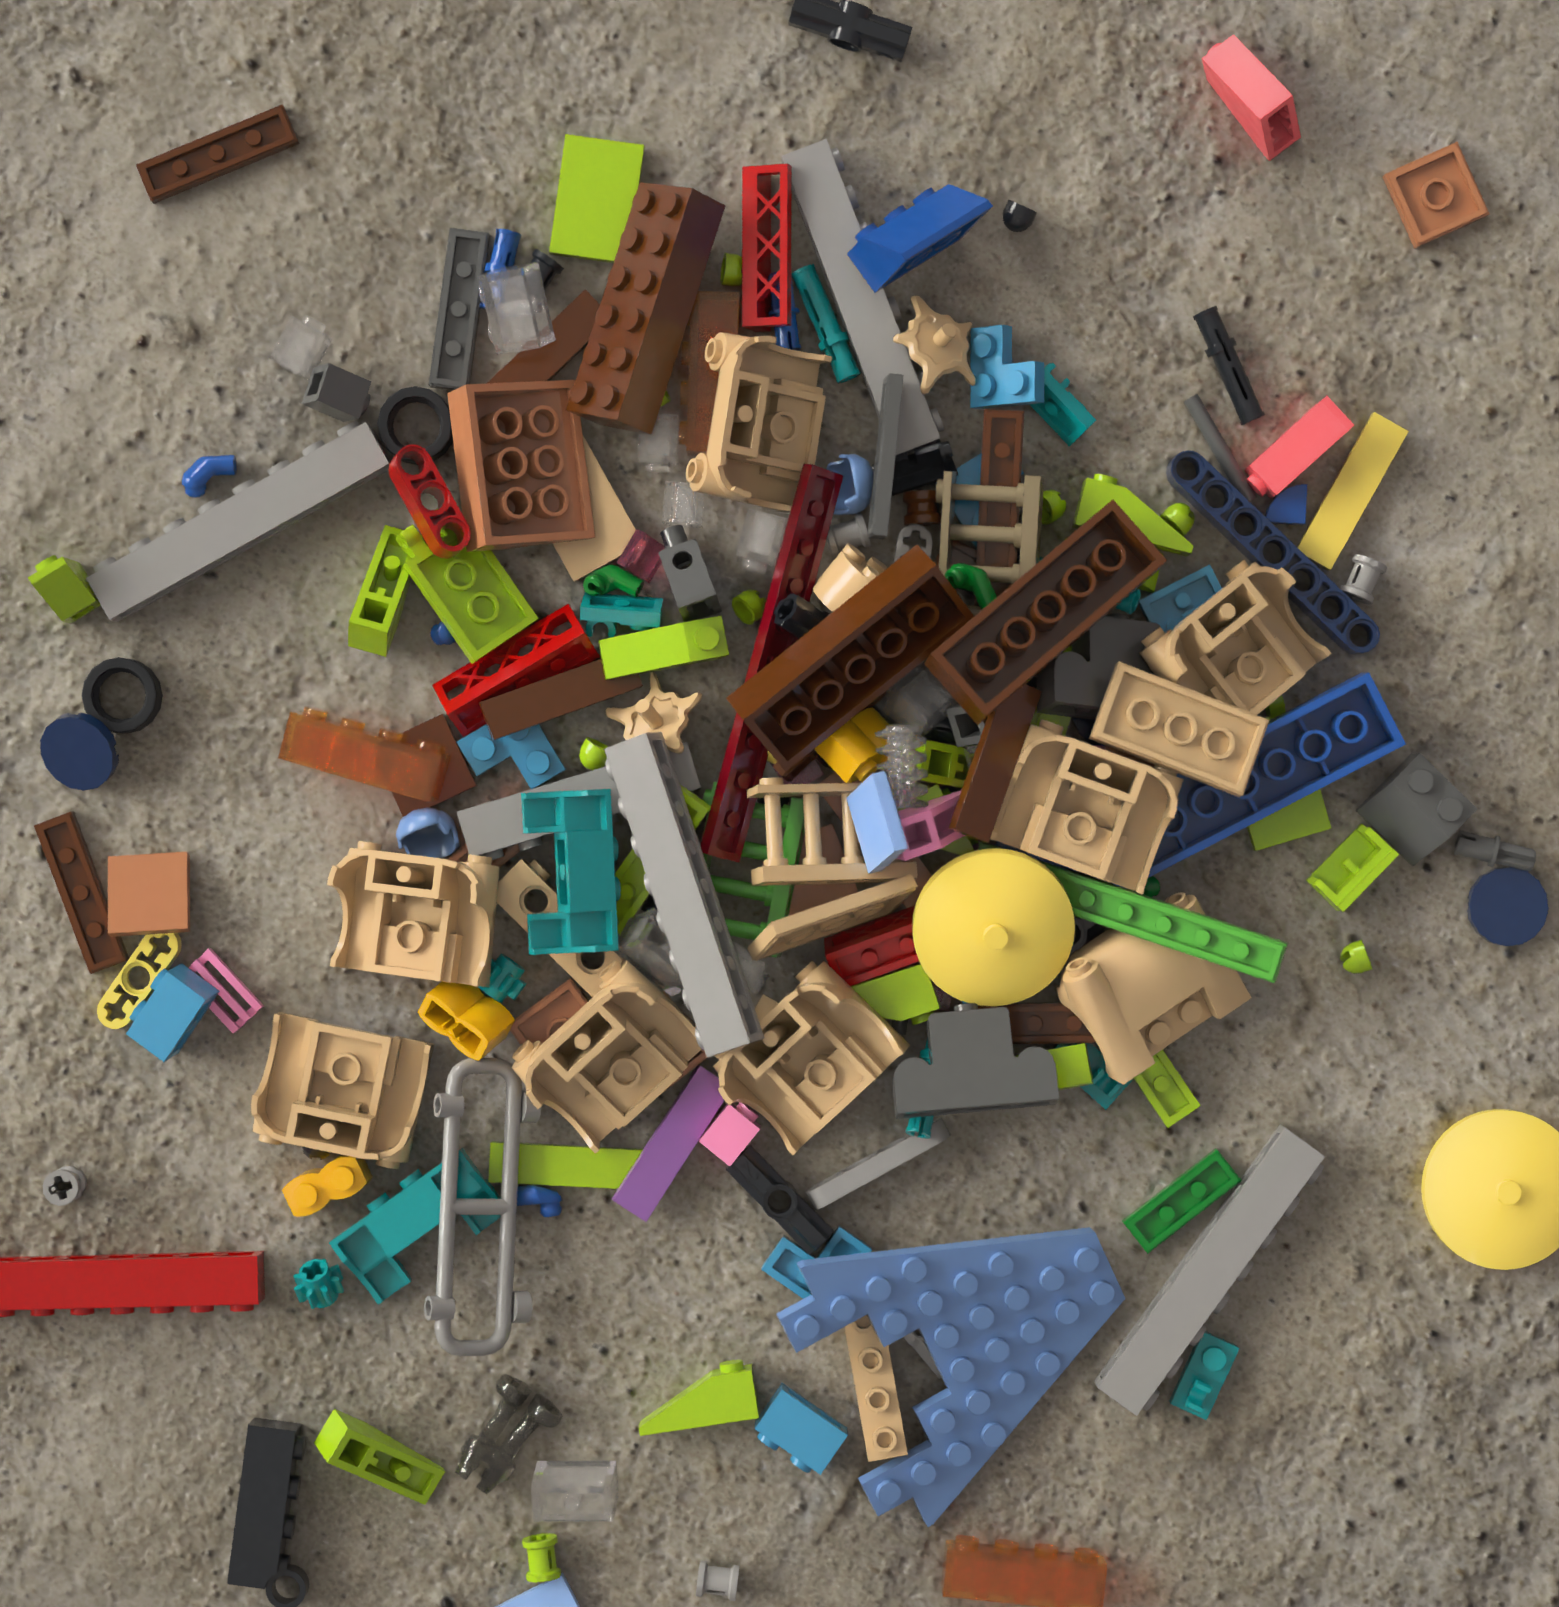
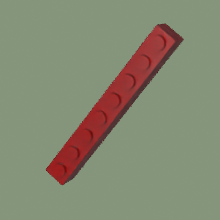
(131, 1282)

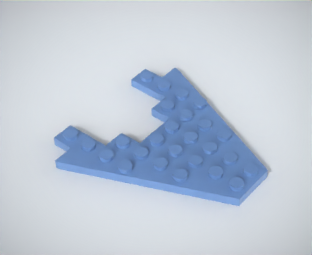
(997, 1323)

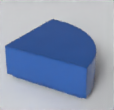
(1289, 506)

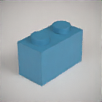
(171, 1011)
(800, 1430)

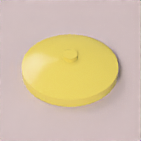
(993, 927)
(1495, 1189)

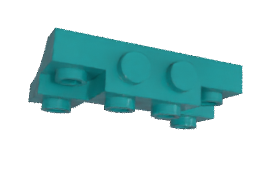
(583, 871)
(398, 1221)

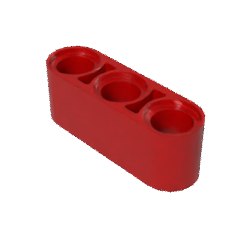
(430, 482)

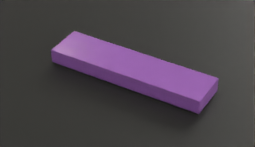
(670, 1144)

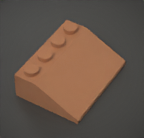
(520, 464)

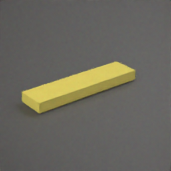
(1351, 490)

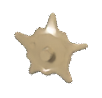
(936, 344)
(657, 713)

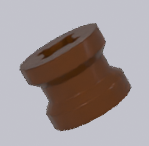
(921, 508)

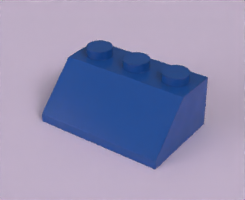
(915, 234)

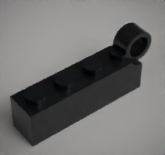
(264, 1510)

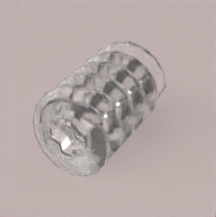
(902, 763)

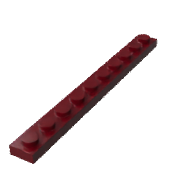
(793, 574)

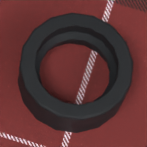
(408, 396)
(151, 685)

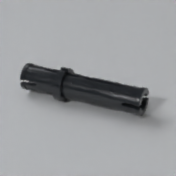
(1228, 364)

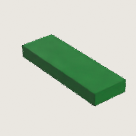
(1181, 1200)

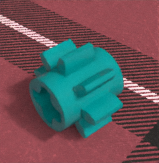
(504, 979)
(318, 1283)

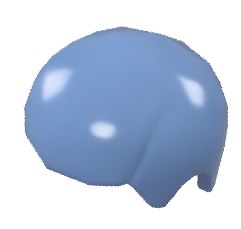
(855, 486)
(428, 833)

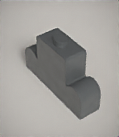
(1079, 678)
(973, 1068)

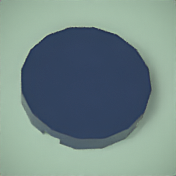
(79, 751)
(1507, 906)

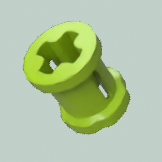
(541, 1557)

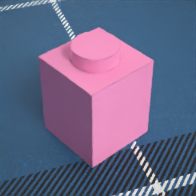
(731, 1132)

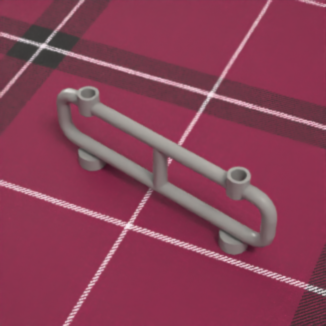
(510, 1304)

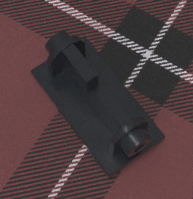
(922, 467)

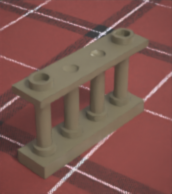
(1024, 536)

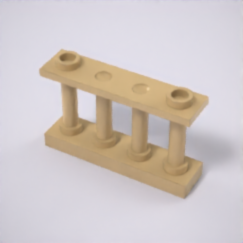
(814, 867)

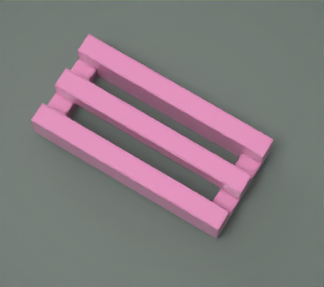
(238, 985)

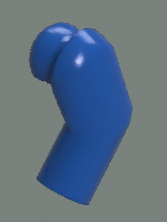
(203, 469)
(534, 1195)

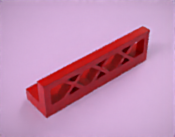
(758, 246)
(548, 658)
(872, 948)

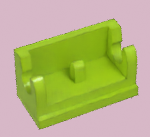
(1352, 867)

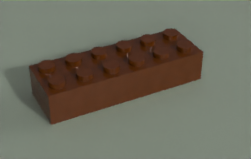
(645, 307)
(1045, 612)
(850, 657)

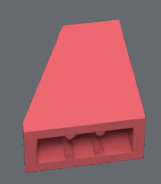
(1253, 96)
(1297, 448)

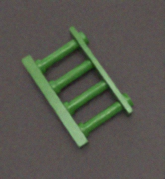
(775, 897)

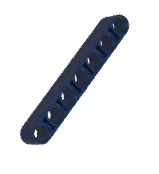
(1291, 559)

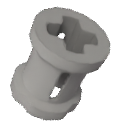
(849, 532)
(1363, 579)
(64, 1197)
(717, 1580)

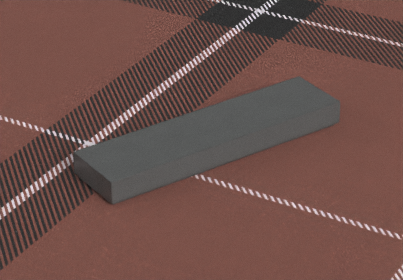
(458, 309)
(885, 456)

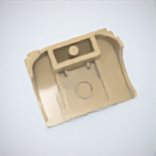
(761, 421)
(1238, 642)
(1087, 807)
(416, 915)
(1144, 994)
(609, 1055)
(814, 1056)
(341, 1090)

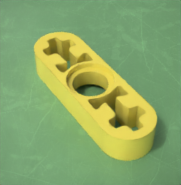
(113, 996)

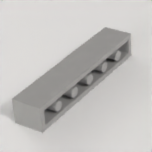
(499, 823)

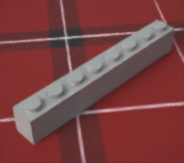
(865, 315)
(238, 522)
(683, 894)
(1209, 1270)

